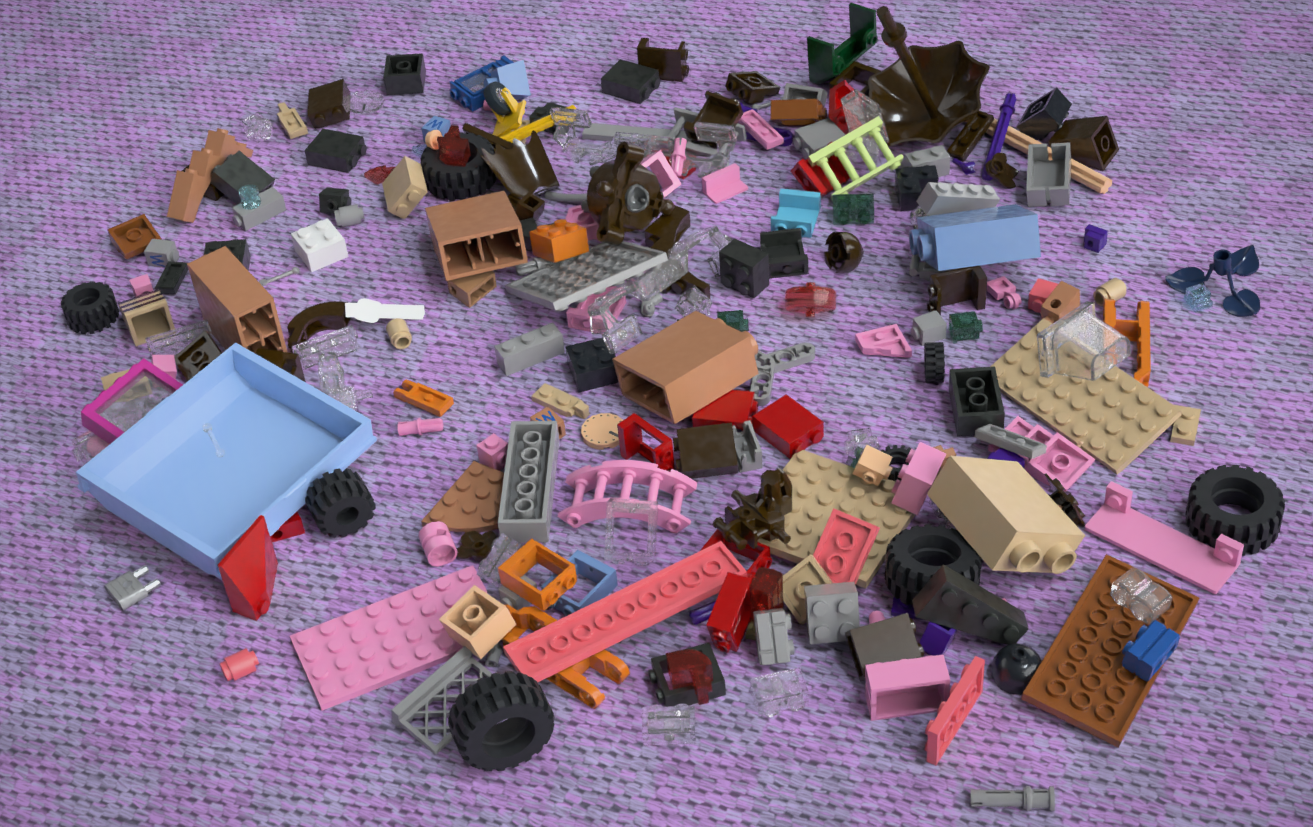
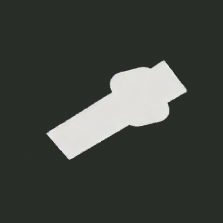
(371, 311)

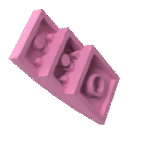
(1062, 457)

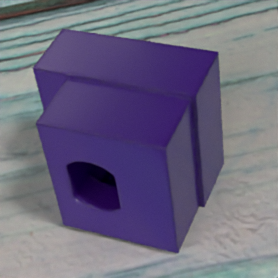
(1095, 238)

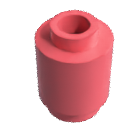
(239, 664)

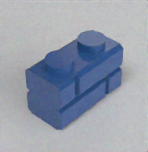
(1150, 649)

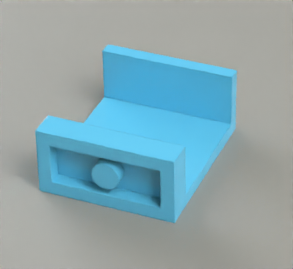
(797, 210)

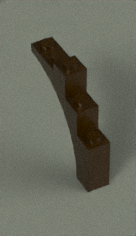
(663, 235)

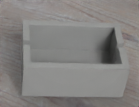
(1048, 179)

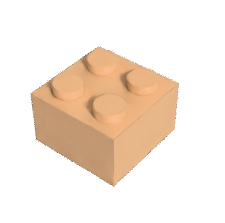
(477, 621)

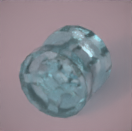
(249, 197)

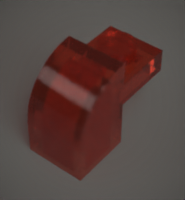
(453, 149)
(691, 668)

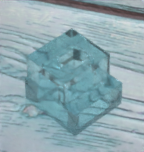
(1198, 298)

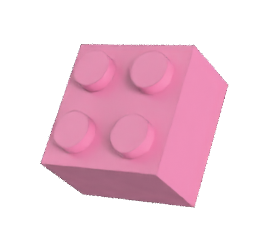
(917, 477)

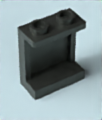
(784, 253)

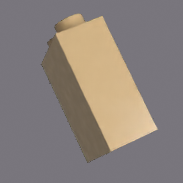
(1006, 515)

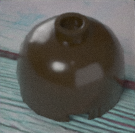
(843, 247)

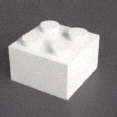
(319, 245)

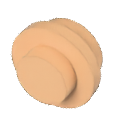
(431, 139)

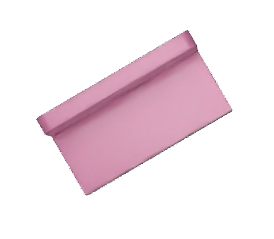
(723, 184)

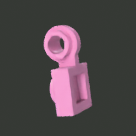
(1003, 288)

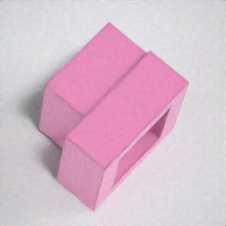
(141, 285)

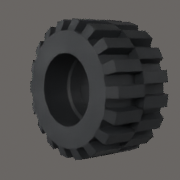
(90, 307)

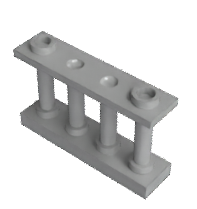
(682, 117)

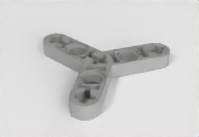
(776, 365)

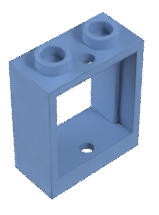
(595, 571)

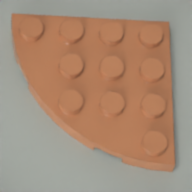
(471, 501)

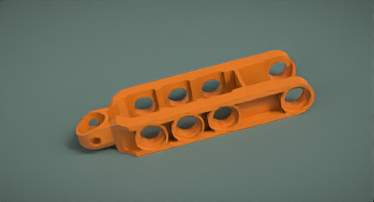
(1135, 331)
(571, 678)

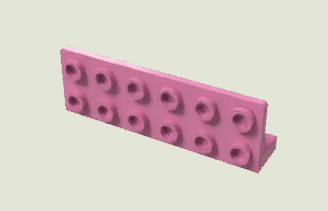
(1162, 544)

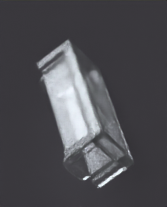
(176, 340)
(339, 341)

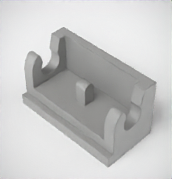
(747, 448)

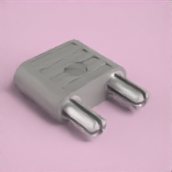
(128, 590)

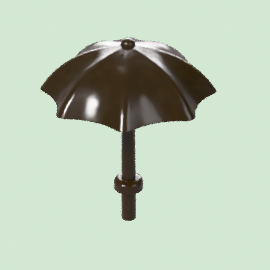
(925, 88)

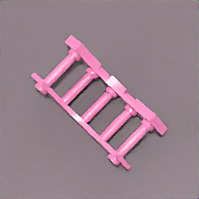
(627, 473)

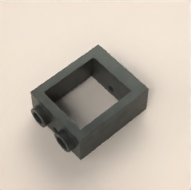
(686, 694)

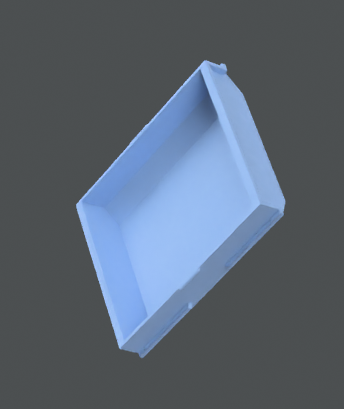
(274, 442)

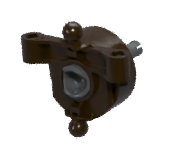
(624, 195)

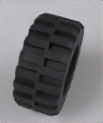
(459, 181)
(1240, 488)
(919, 554)
(492, 700)

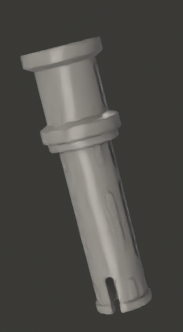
(1025, 798)

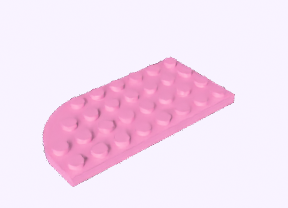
(382, 640)

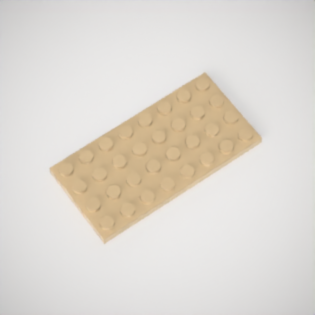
(1110, 415)

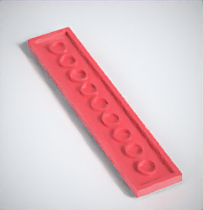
(623, 613)

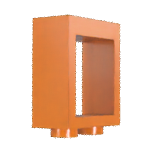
(531, 554)

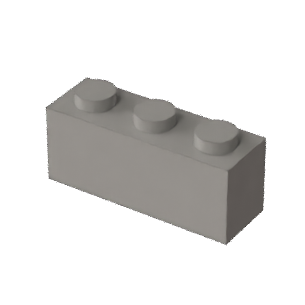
(529, 349)

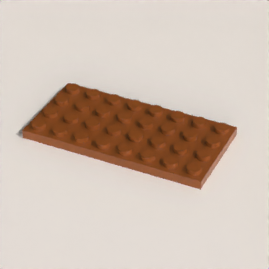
(1083, 668)

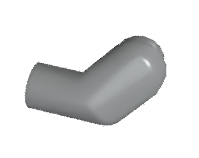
(494, 656)

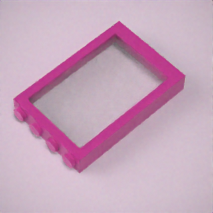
(127, 400)

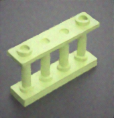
(855, 139)

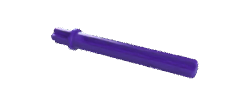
(1006, 111)

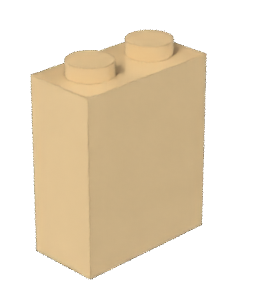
(404, 187)

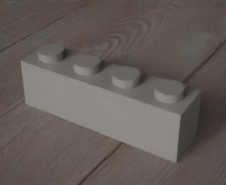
(951, 198)

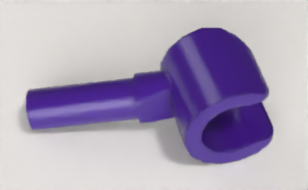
(967, 167)

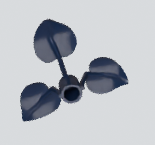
(1242, 262)

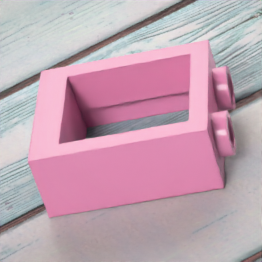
(663, 171)

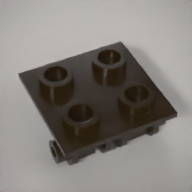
(1069, 503)

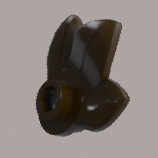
(1000, 170)
(475, 545)

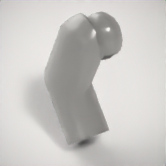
(648, 308)

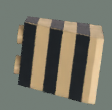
(146, 316)

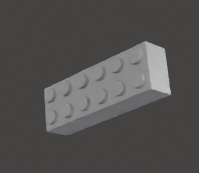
(529, 481)

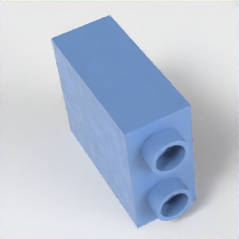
(976, 237)

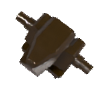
(760, 513)

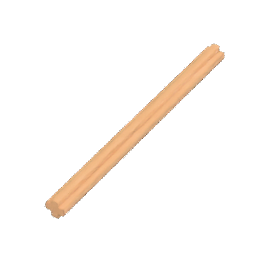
(1078, 171)

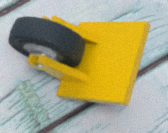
(504, 107)

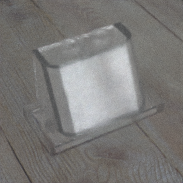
(1081, 345)

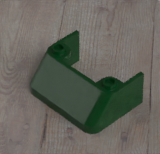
(827, 62)

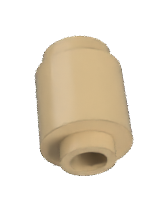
(1112, 289)
(399, 333)

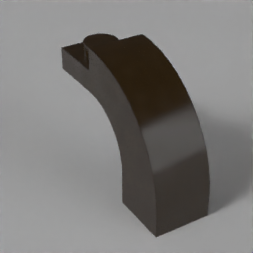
(316, 319)

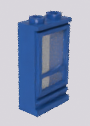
(470, 88)

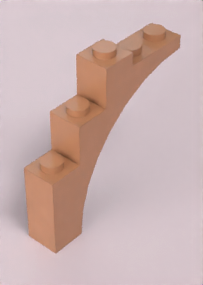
(193, 183)

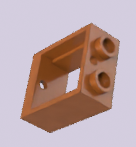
(797, 112)

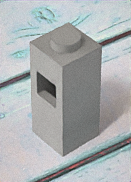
(271, 205)

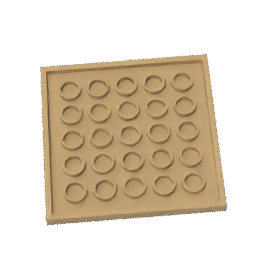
(828, 484)

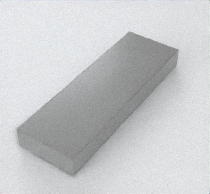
(1010, 441)

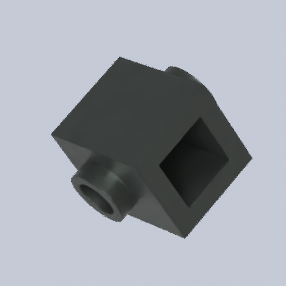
(333, 198)

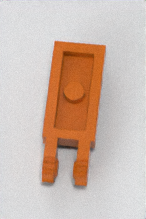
(424, 397)

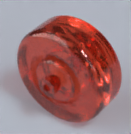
(810, 299)

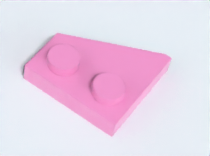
(884, 342)

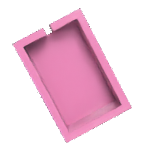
(906, 687)

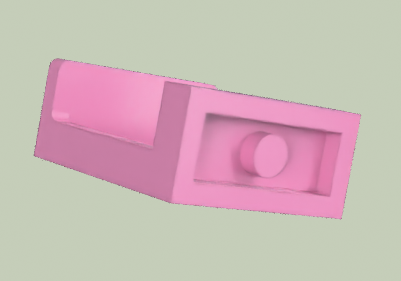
(579, 318)

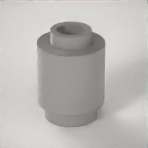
(349, 215)

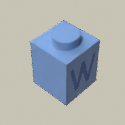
(436, 123)

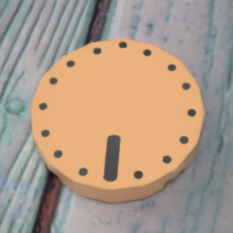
(601, 431)

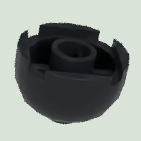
(1015, 667)

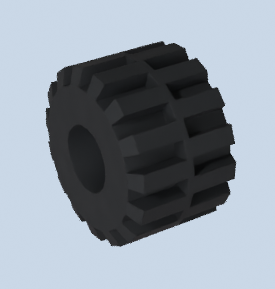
(340, 503)

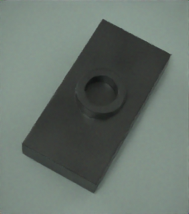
(172, 277)

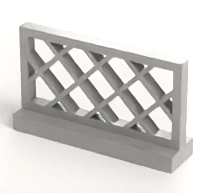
(431, 691)

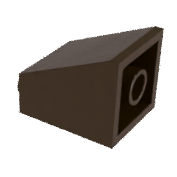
(1089, 139)

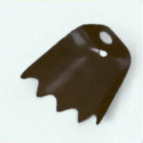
(523, 167)

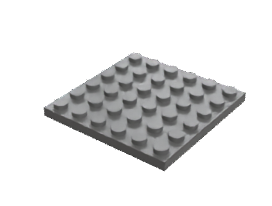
(586, 274)

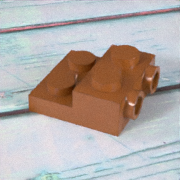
(133, 236)

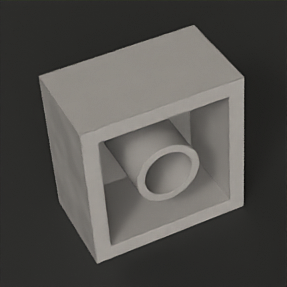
(831, 611)

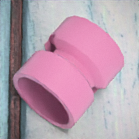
(437, 544)

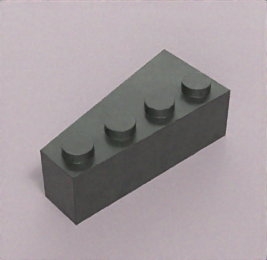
(967, 607)

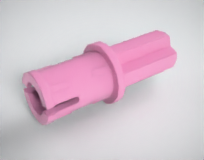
(678, 156)
(420, 426)

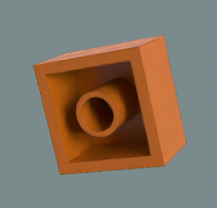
(559, 241)

